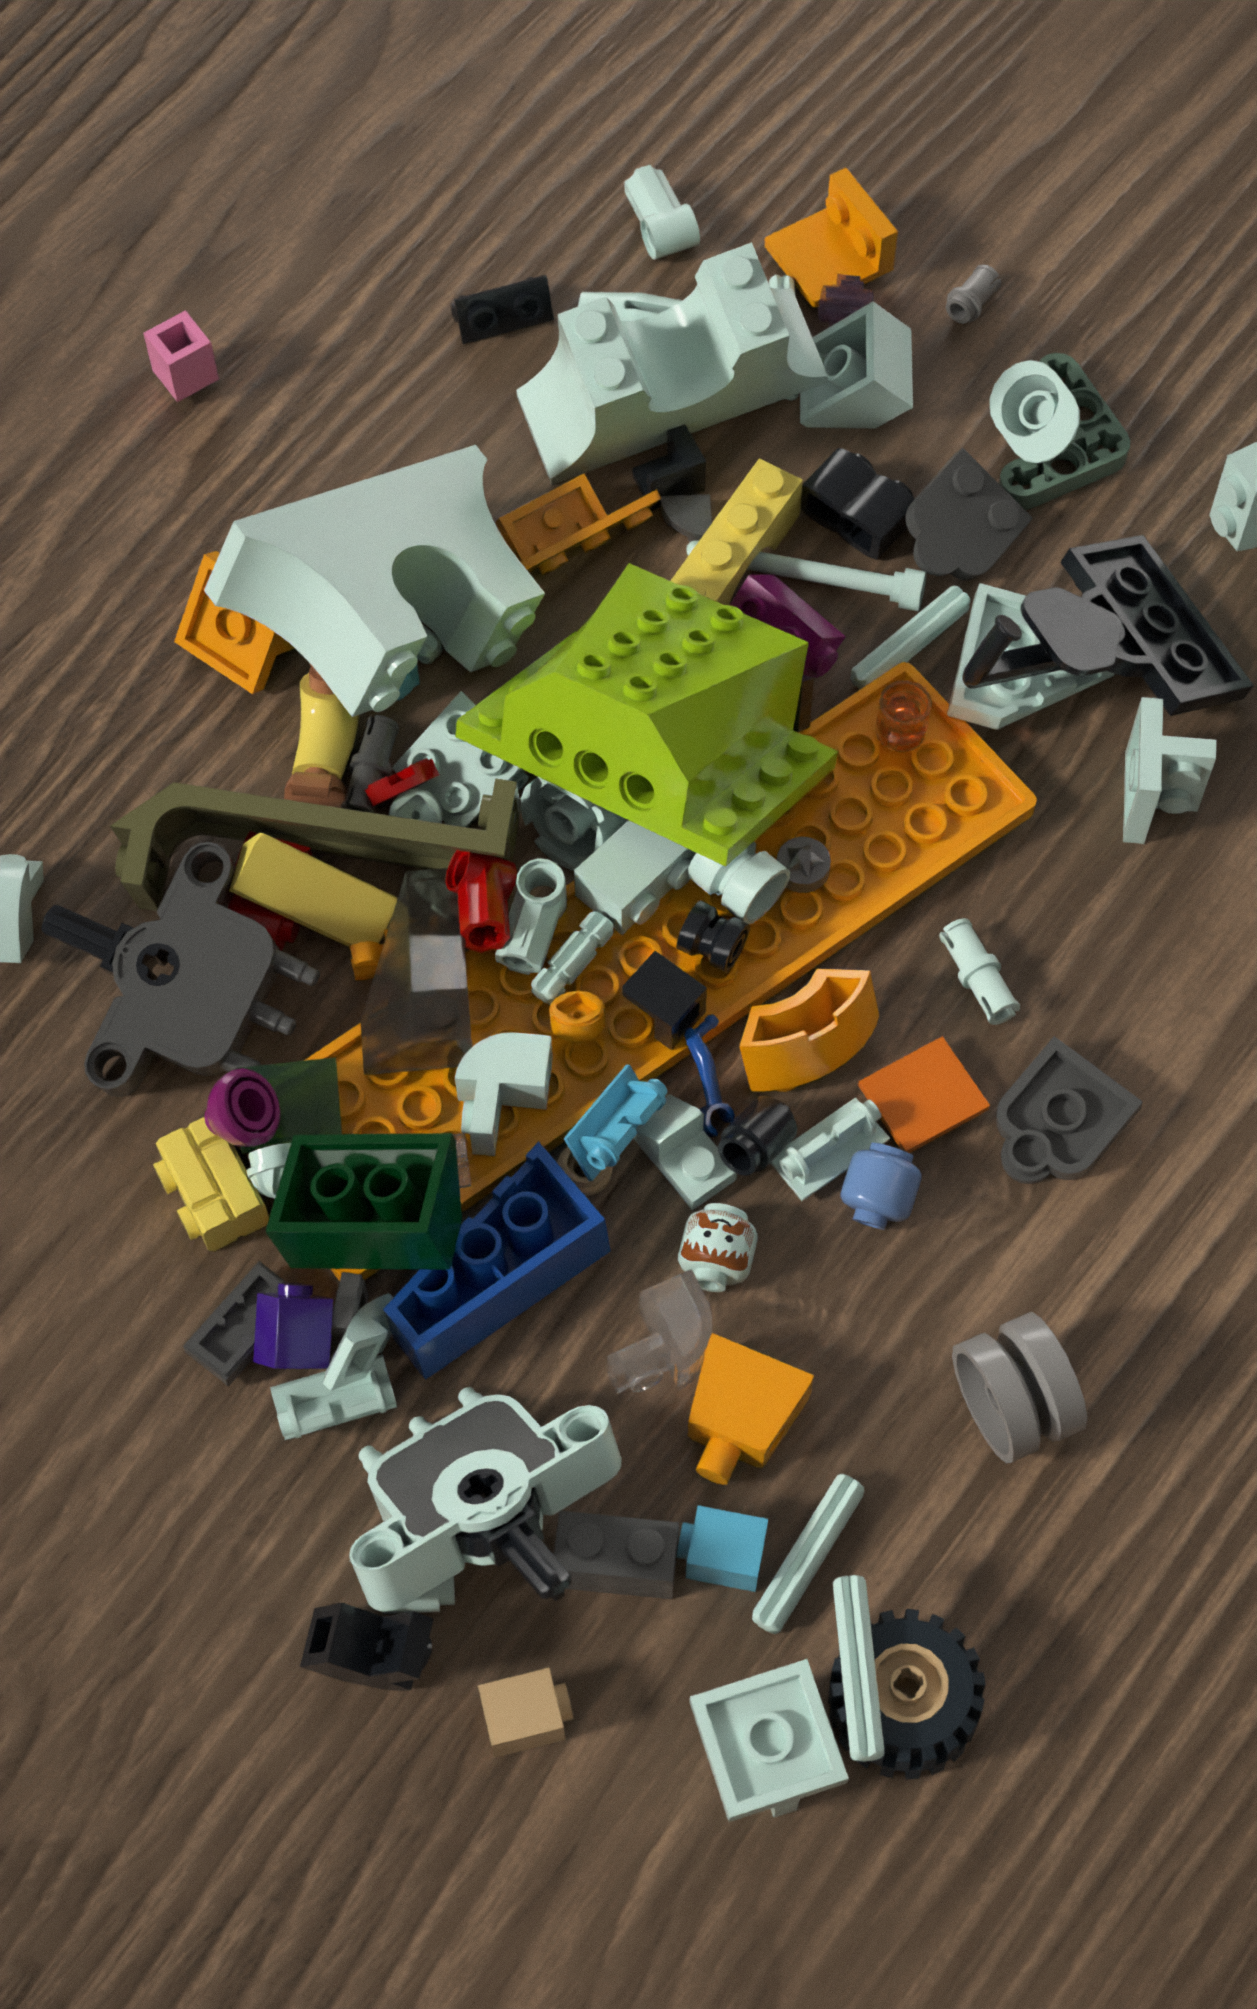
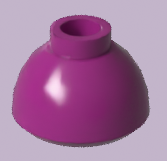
(243, 1108)

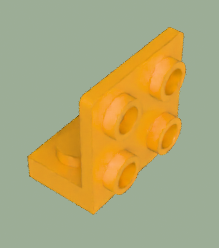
(841, 239)

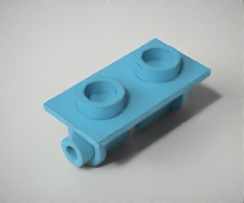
(613, 1121)

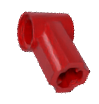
(483, 896)

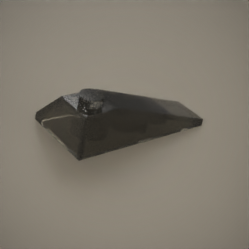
(420, 989)

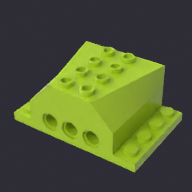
(663, 717)

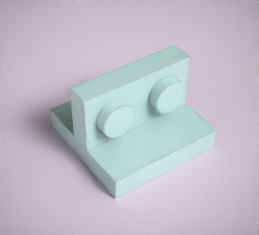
(1161, 771)
(768, 1741)

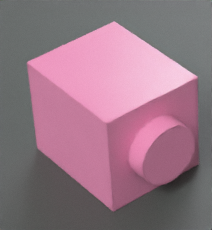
(181, 356)

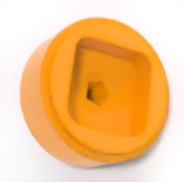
(577, 1016)

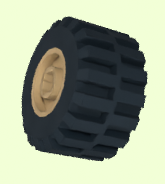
(925, 1694)

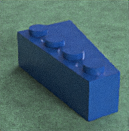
(504, 1261)

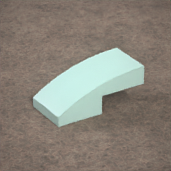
(360, 1344)

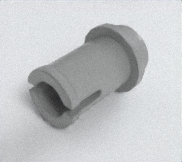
(966, 302)

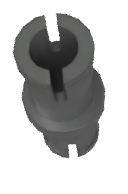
(371, 762)

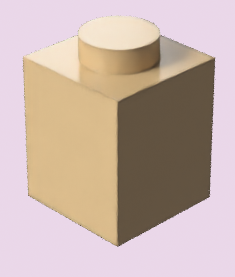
(525, 1711)

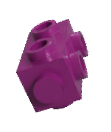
(777, 605)

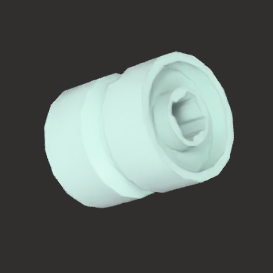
(746, 884)

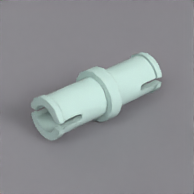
(979, 971)

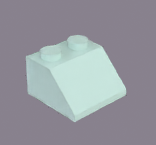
(866, 371)

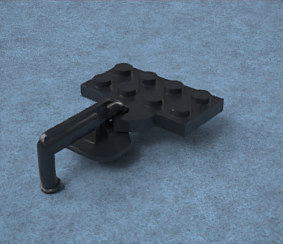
(1125, 623)

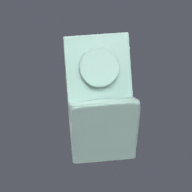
(684, 1152)

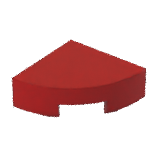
(402, 781)

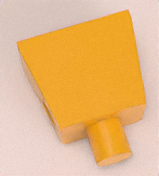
(743, 1407)

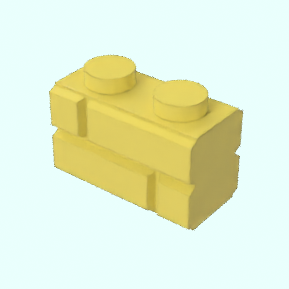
(212, 1185)

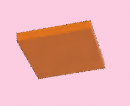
(924, 1095)

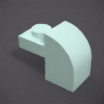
(18, 887)
(500, 1072)

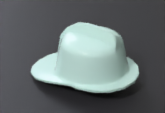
(1034, 411)

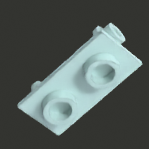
(828, 1147)
(310, 1406)

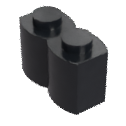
(857, 502)

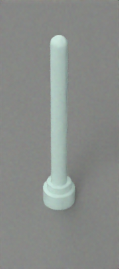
(902, 587)

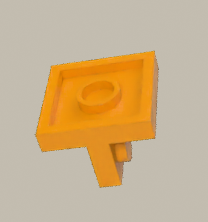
(227, 639)

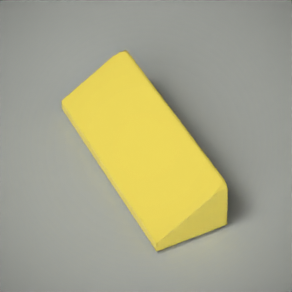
(311, 892)

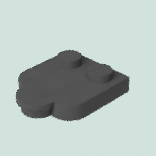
(963, 520)
(1061, 1116)

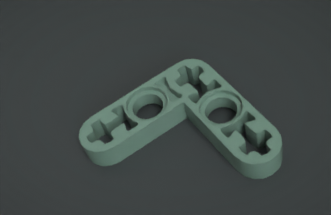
(1100, 430)

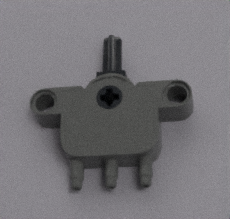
(211, 997)

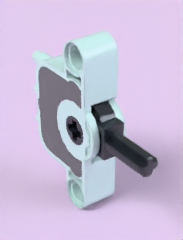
(477, 1496)

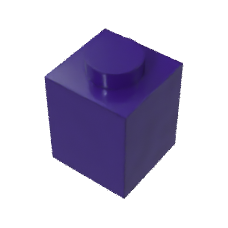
(293, 1328)

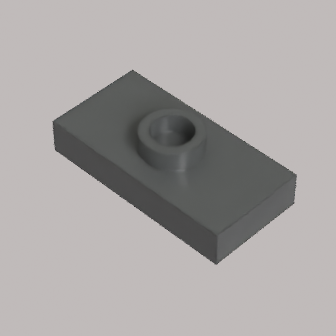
(227, 1337)

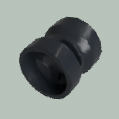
(713, 936)

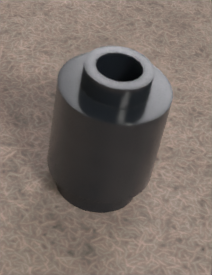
(757, 1135)

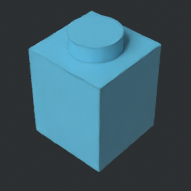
(723, 1548)

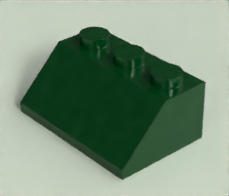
(368, 1202)

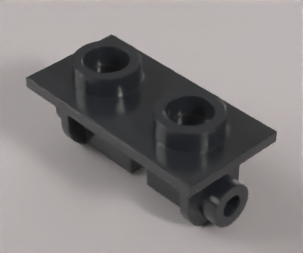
(503, 309)

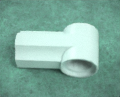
(663, 221)
(533, 918)

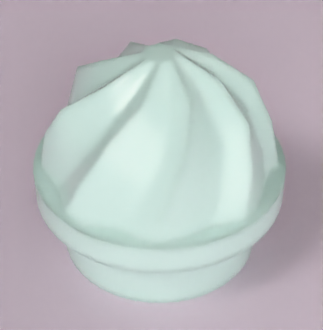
(267, 1168)

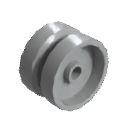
(1019, 1387)

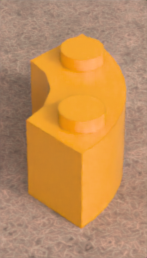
(809, 1031)

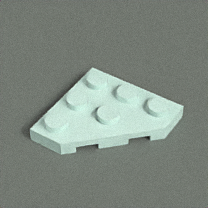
(1011, 700)

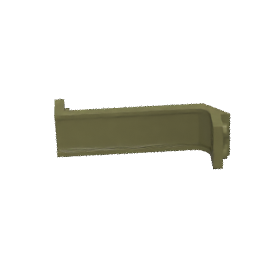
(184, 811)

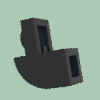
(367, 1646)

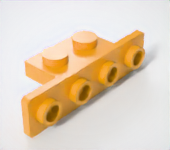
(563, 521)

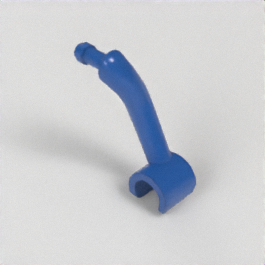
(708, 1075)

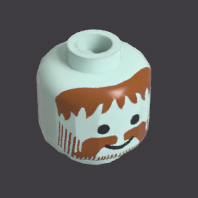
(718, 1246)

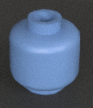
(881, 1185)

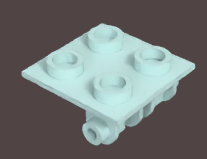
(463, 768)

